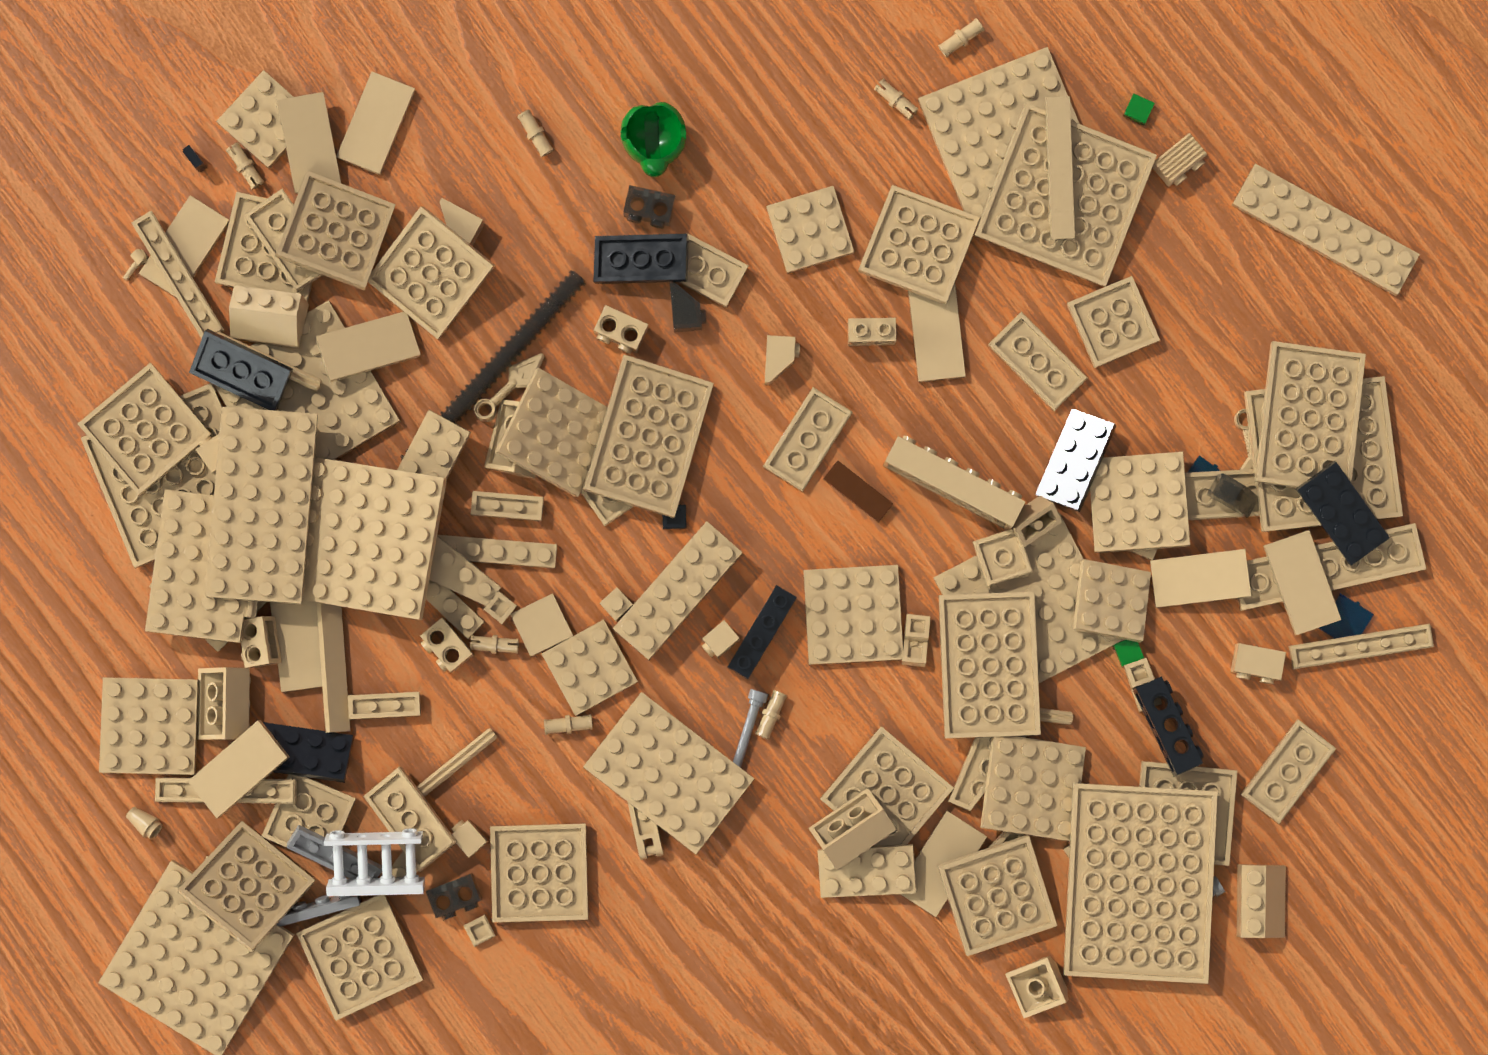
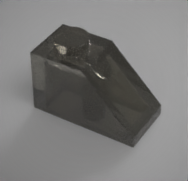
(685, 310)
(1233, 494)

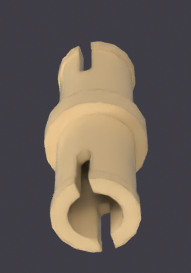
(961, 37)
(896, 99)
(535, 133)
(245, 166)
(494, 644)
(771, 714)
(568, 724)

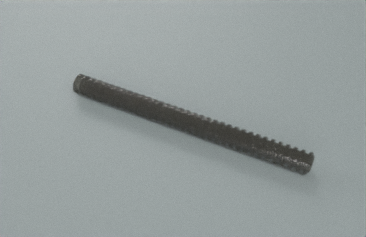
(513, 348)

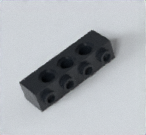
(762, 632)
(1166, 740)

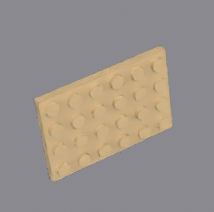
(1308, 413)
(648, 436)
(180, 575)
(989, 665)
(668, 773)

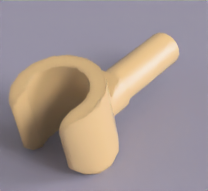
(140, 258)

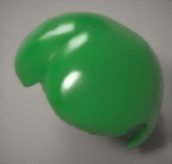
(653, 136)

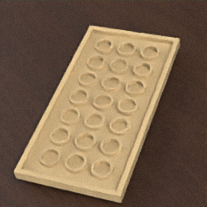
(261, 505)

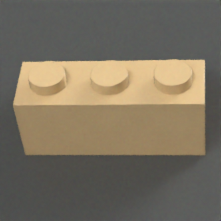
(267, 316)
(495, 461)
(223, 703)
(852, 829)
(1261, 901)

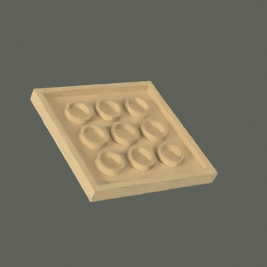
(335, 230)
(919, 244)
(245, 257)
(430, 272)
(144, 429)
(554, 432)
(1140, 503)
(853, 614)
(149, 726)
(1201, 778)
(897, 780)
(1031, 786)
(539, 872)
(246, 886)
(997, 895)
(360, 956)

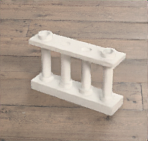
(364, 884)

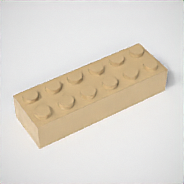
(954, 483)
(677, 591)

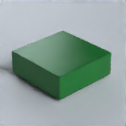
(1138, 109)
(1128, 652)

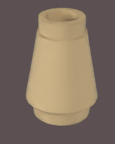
(145, 823)

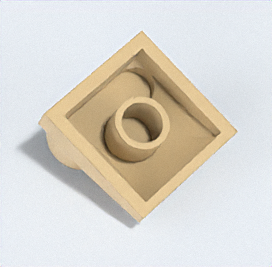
(1038, 986)

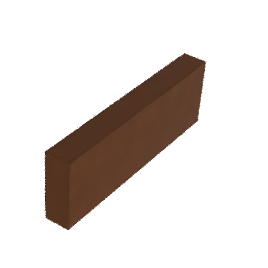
(858, 491)

